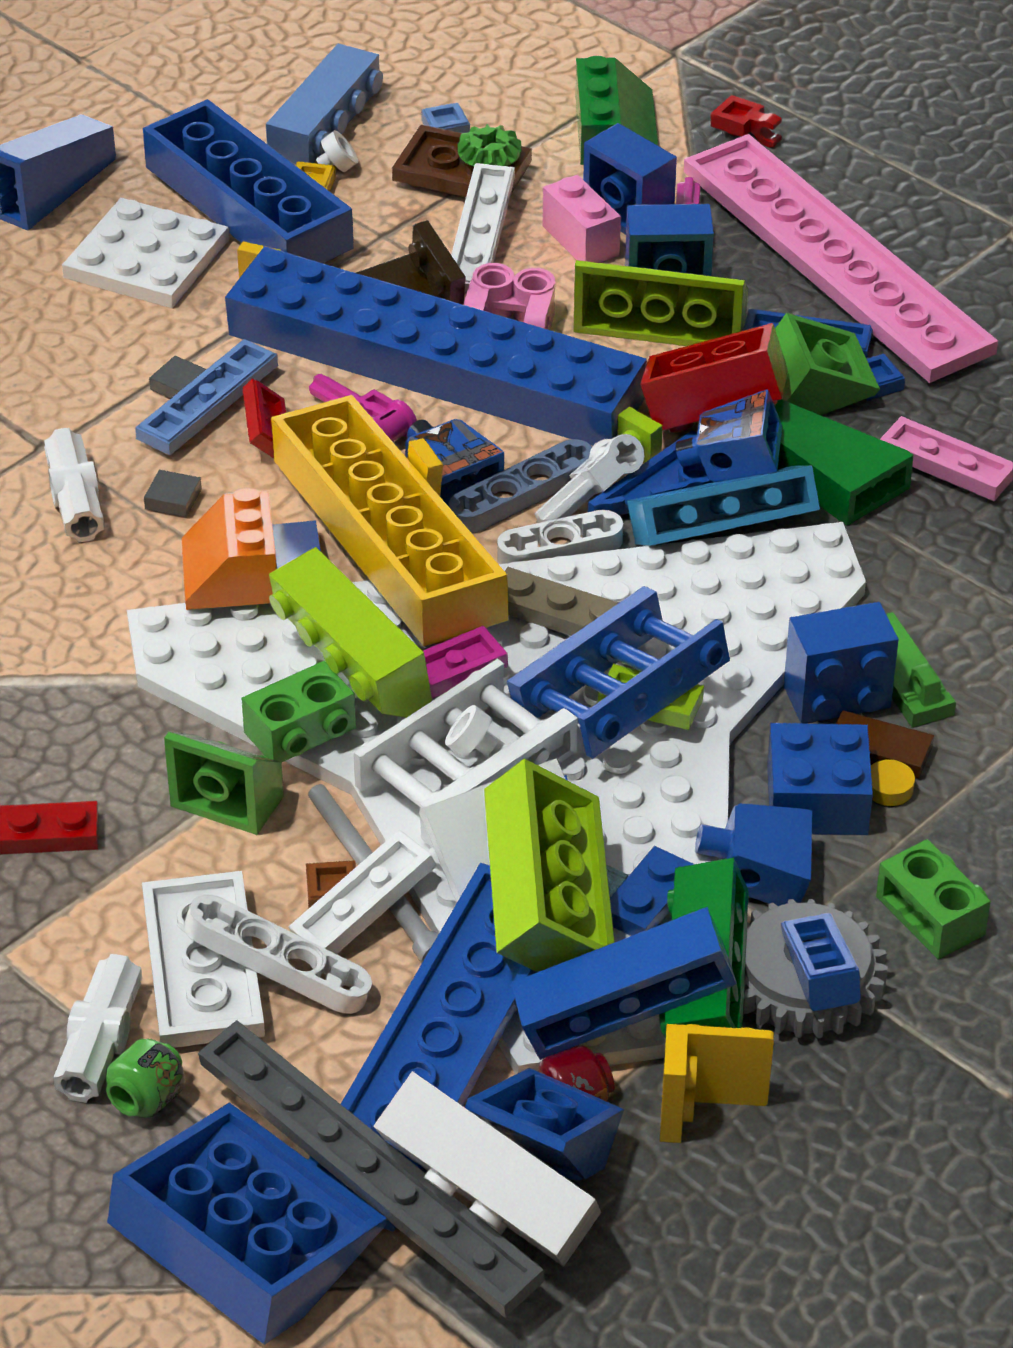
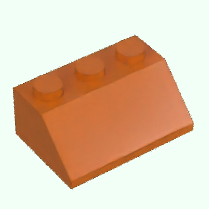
(230, 553)

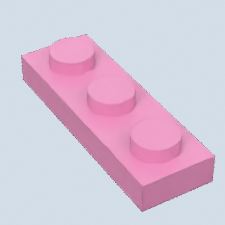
(952, 458)

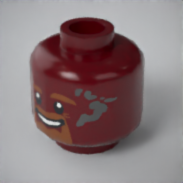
(581, 1070)

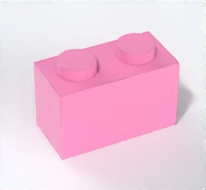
(581, 220)

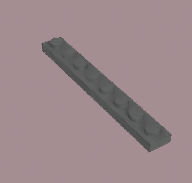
(372, 1168)

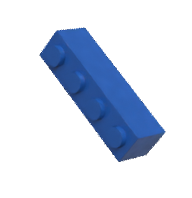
(623, 983)

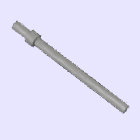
(359, 851)

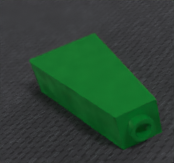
(849, 467)

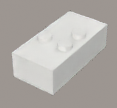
(487, 1169)

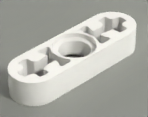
(599, 530)

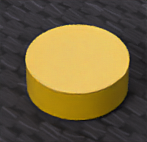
(891, 782)

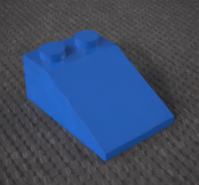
(551, 1121)

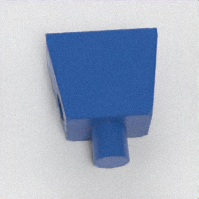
(769, 848)

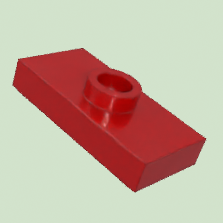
(261, 405)

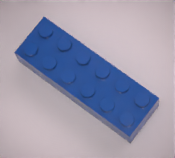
(246, 184)

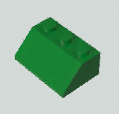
(611, 95)

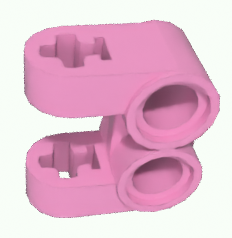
(526, 294)

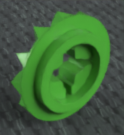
(500, 146)

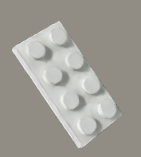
(194, 986)

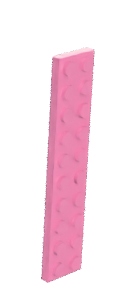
(841, 258)

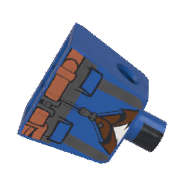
(735, 439)
(463, 452)

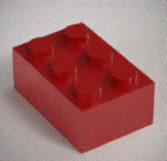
(711, 374)

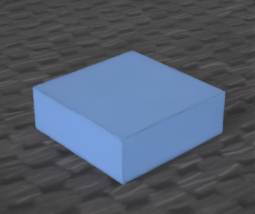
(446, 117)

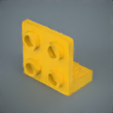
(712, 1067)

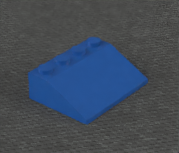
(242, 1220)

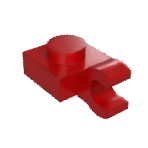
(742, 116)

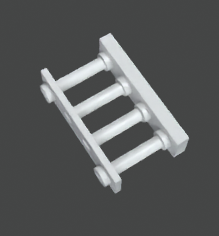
(421, 730)

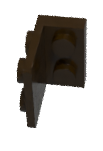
(425, 269)

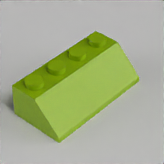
(656, 304)
(351, 634)
(546, 868)

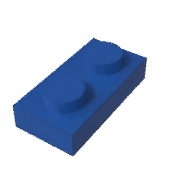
(643, 896)

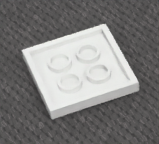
(146, 252)

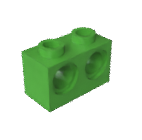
(299, 712)
(933, 898)

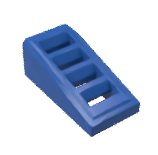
(822, 965)

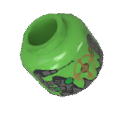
(145, 1078)

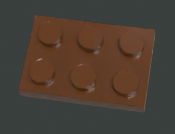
(434, 162)

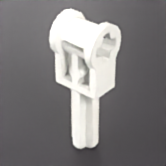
(605, 465)

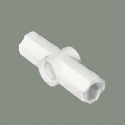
(73, 485)
(98, 1028)

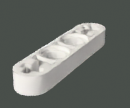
(280, 948)

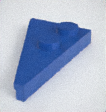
(653, 477)

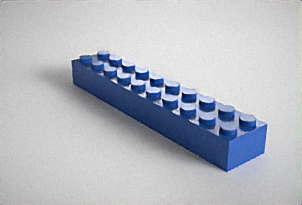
(435, 346)

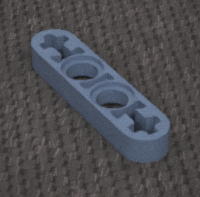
(479, 506)

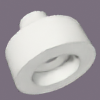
(337, 152)
(471, 732)

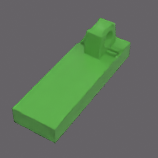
(916, 685)

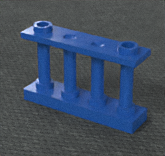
(605, 642)

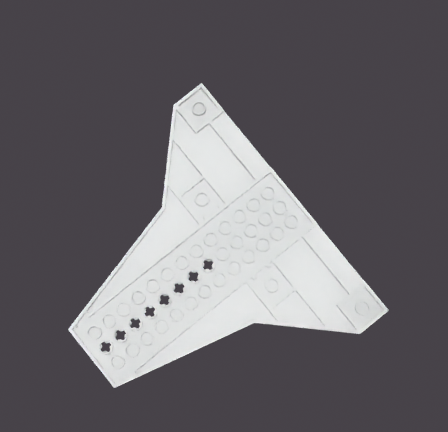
(649, 784)

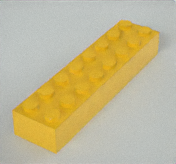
(390, 520)

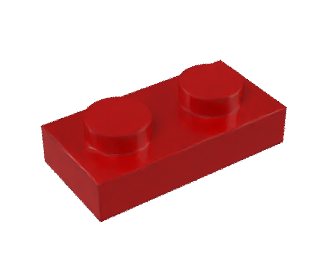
(49, 827)

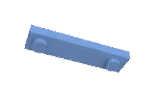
(205, 397)

